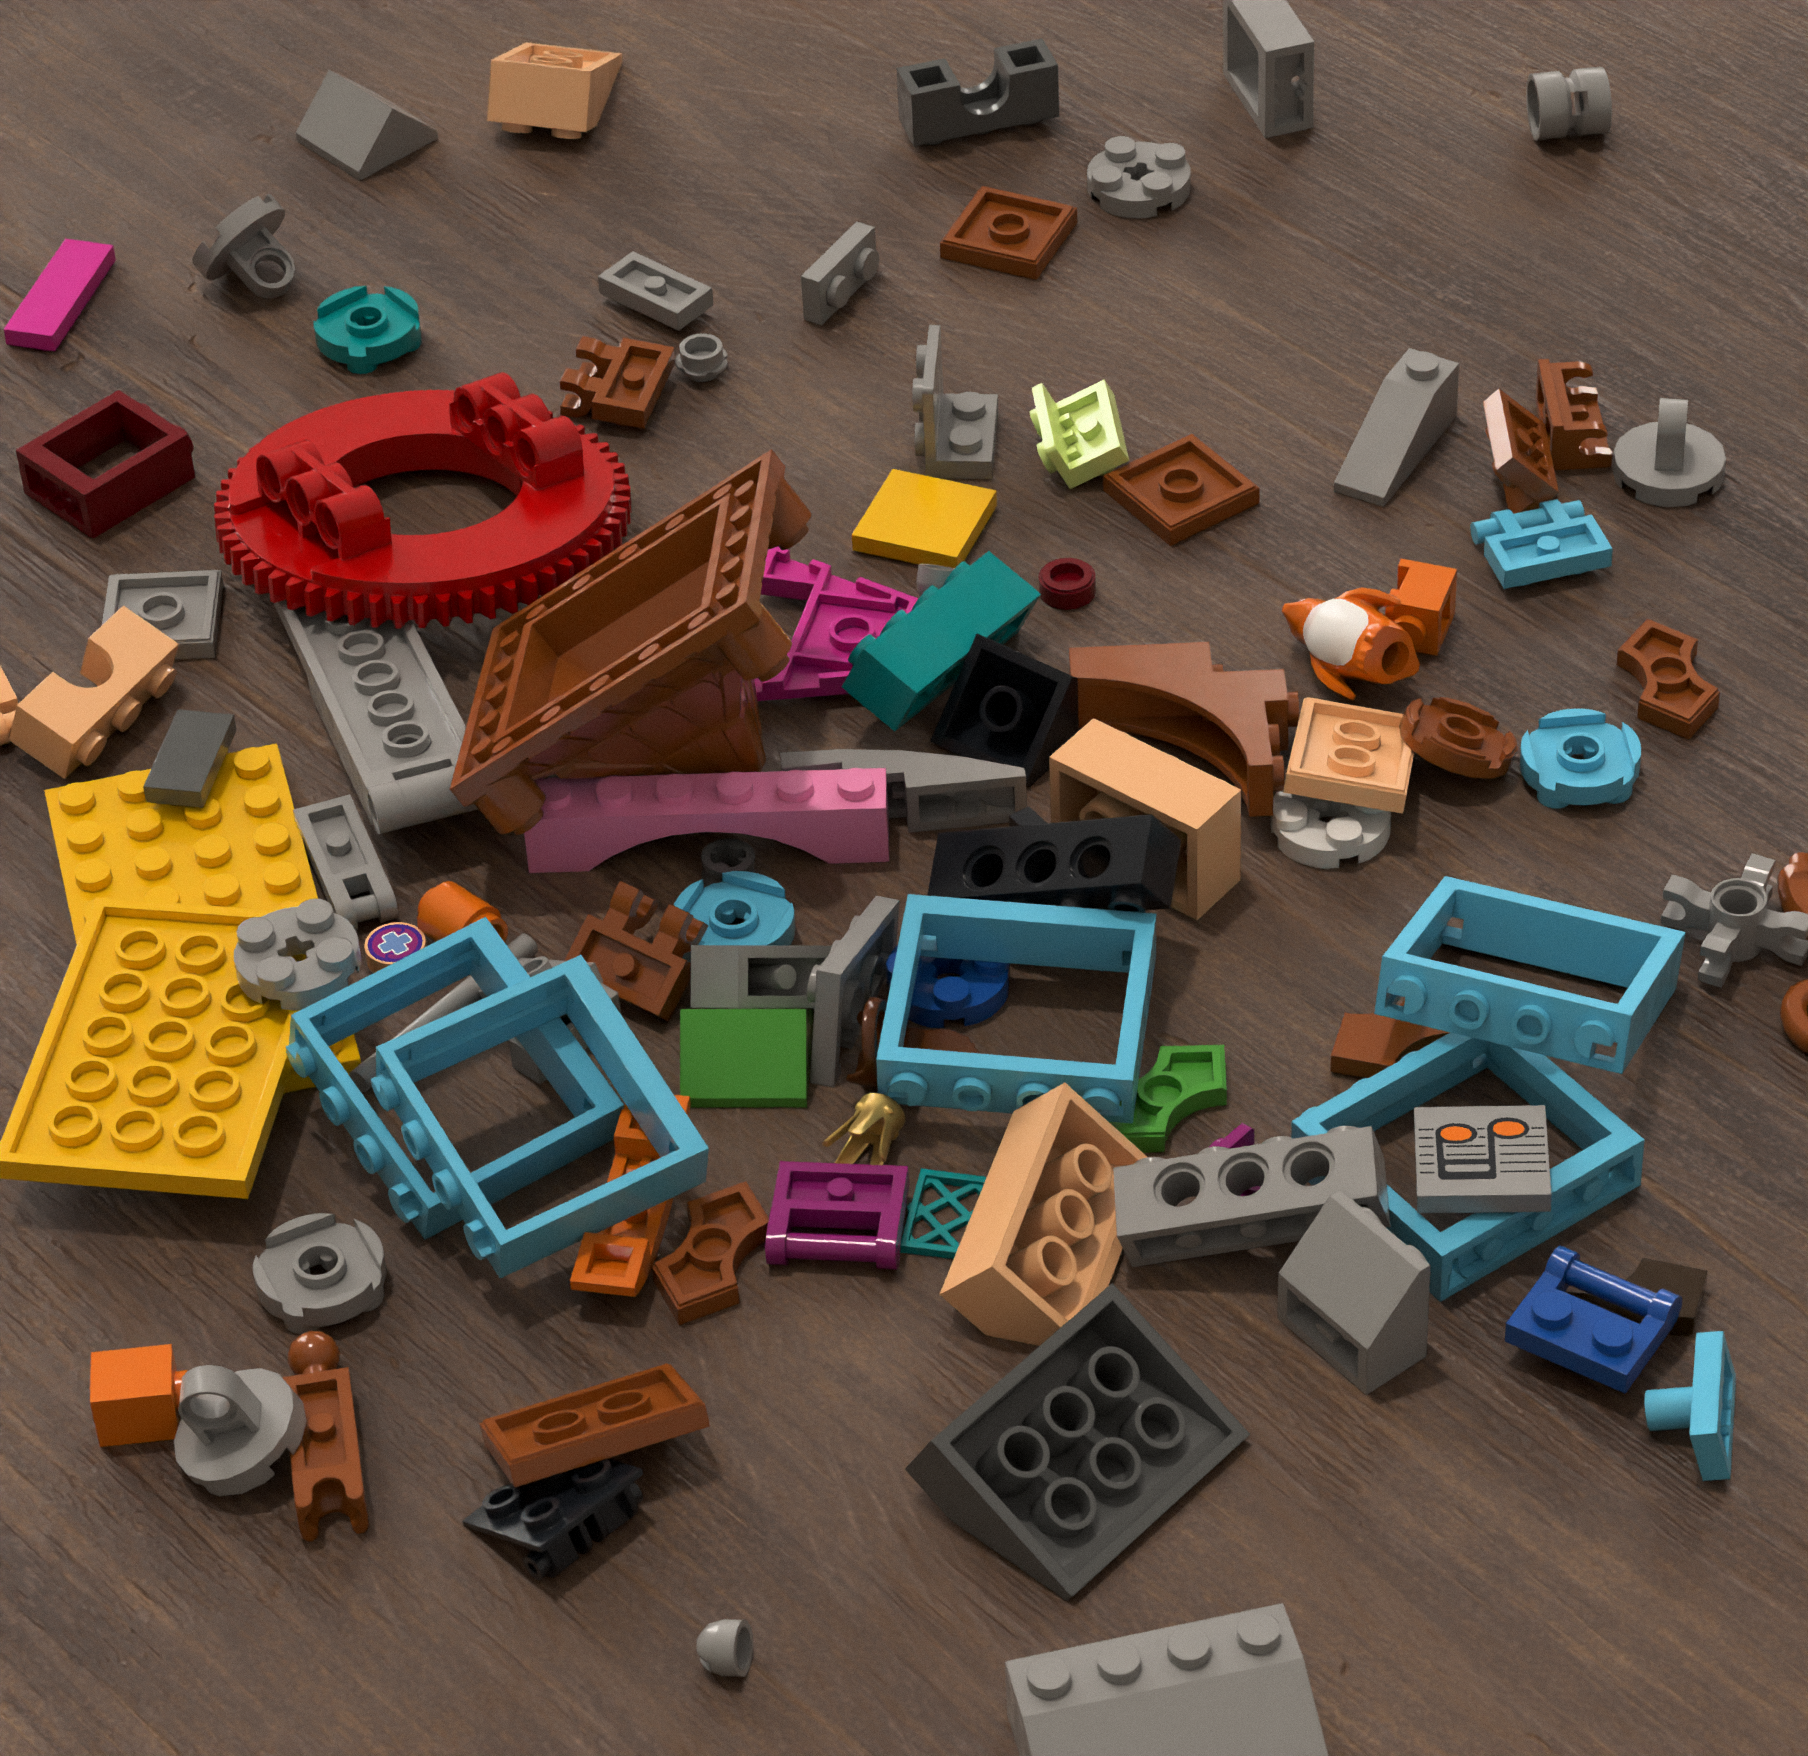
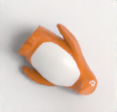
(1353, 639)

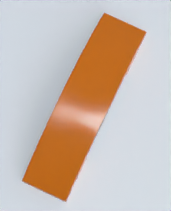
(623, 1254)

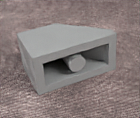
(753, 975)

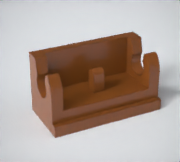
(1571, 417)

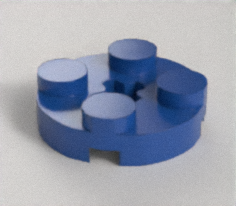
(972, 996)

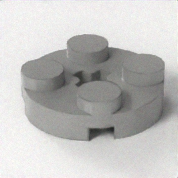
(1138, 177)
(269, 942)
(325, 1299)

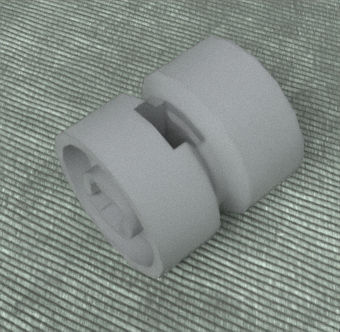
(1551, 106)

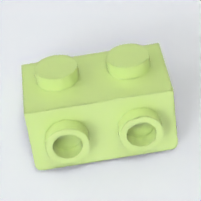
(1079, 433)

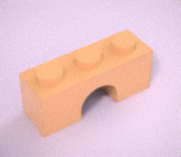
(72, 723)

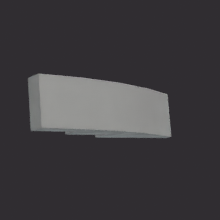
(930, 787)

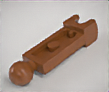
(328, 1460)

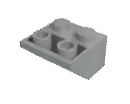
(1356, 1294)

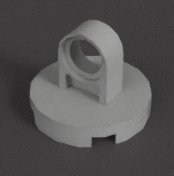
(246, 241)
(1669, 458)
(235, 1426)

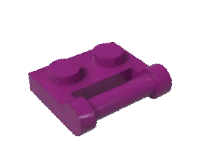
(837, 1198)

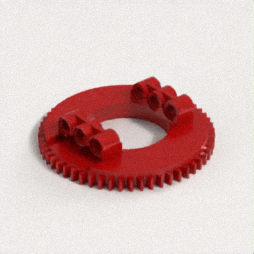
(321, 544)

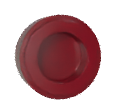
(1067, 583)

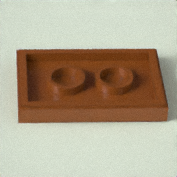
(593, 1424)

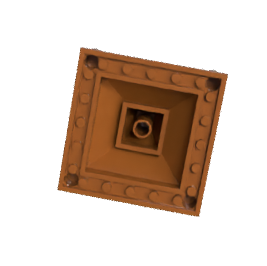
(638, 657)

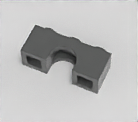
(1017, 92)

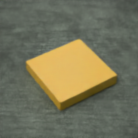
(924, 519)

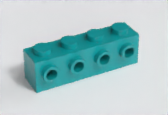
(926, 648)

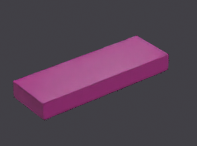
(59, 295)

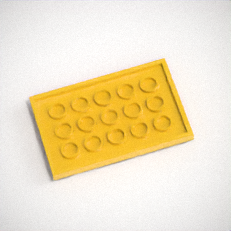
(152, 1059)

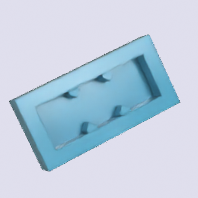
(1703, 1408)

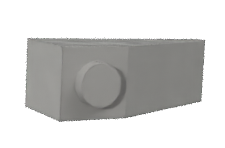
(1400, 427)

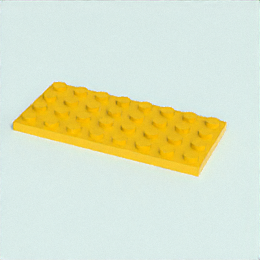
(227, 854)

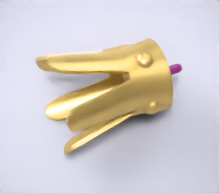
(874, 1123)

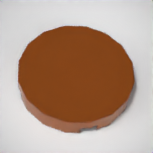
(1458, 738)

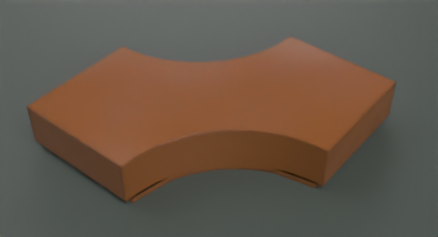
(1673, 691)
(1375, 1042)
(703, 1268)

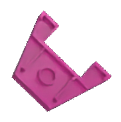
(830, 627)

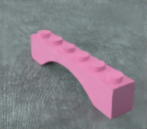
(823, 812)

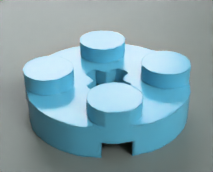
(1604, 774)
(744, 895)

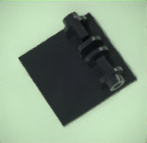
(561, 1513)

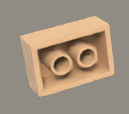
(1116, 775)

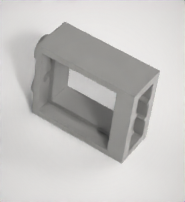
(1261, 56)

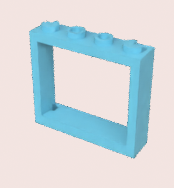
(1538, 934)
(1017, 936)
(486, 957)
(558, 991)
(1486, 1241)

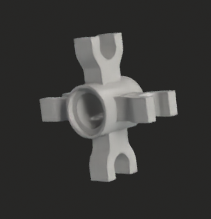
(1736, 920)

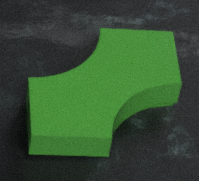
(1175, 1087)

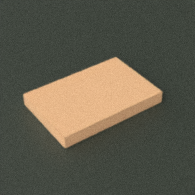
(1349, 756)

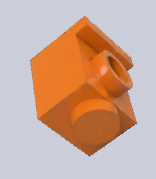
(1426, 603)

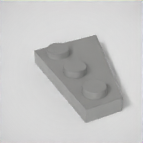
(846, 982)

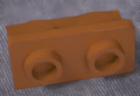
(1519, 453)

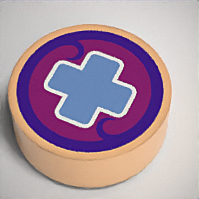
(392, 943)

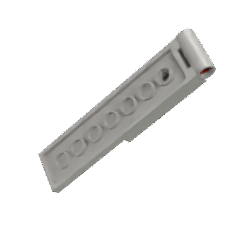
(382, 714)

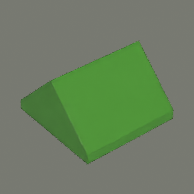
(745, 1057)

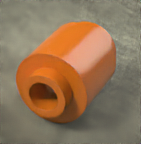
(451, 908)

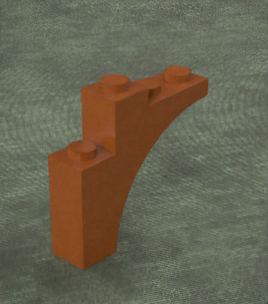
(1186, 700)

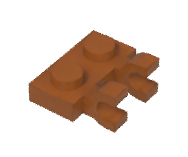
(620, 383)
(640, 971)

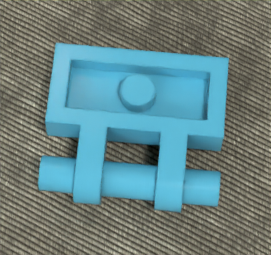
(1542, 543)

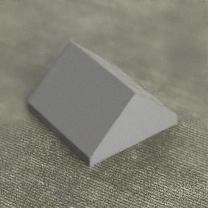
(359, 128)

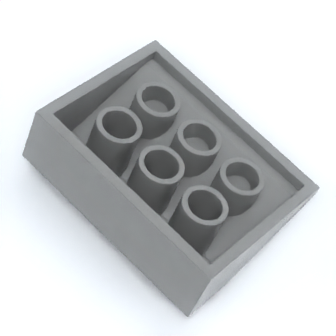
(1170, 1691)

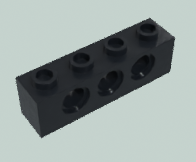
(1071, 864)

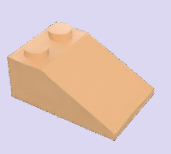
(551, 88)

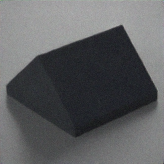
(1008, 709)

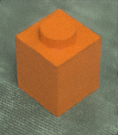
(135, 1395)

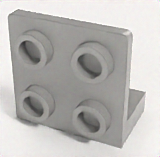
(956, 428)

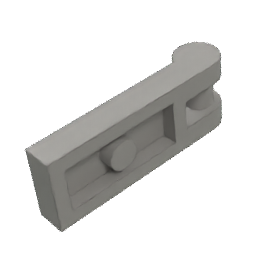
(346, 861)

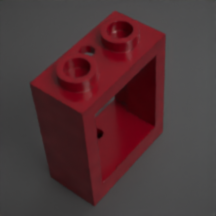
(96, 505)

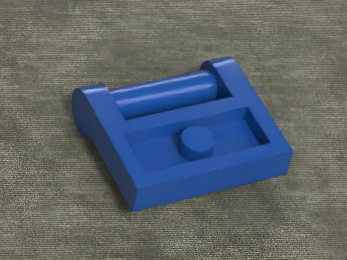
(1584, 1334)

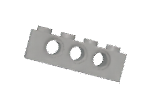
(1222, 1219)

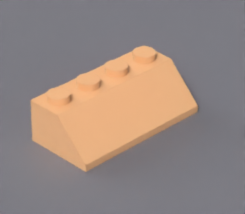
(1042, 1222)

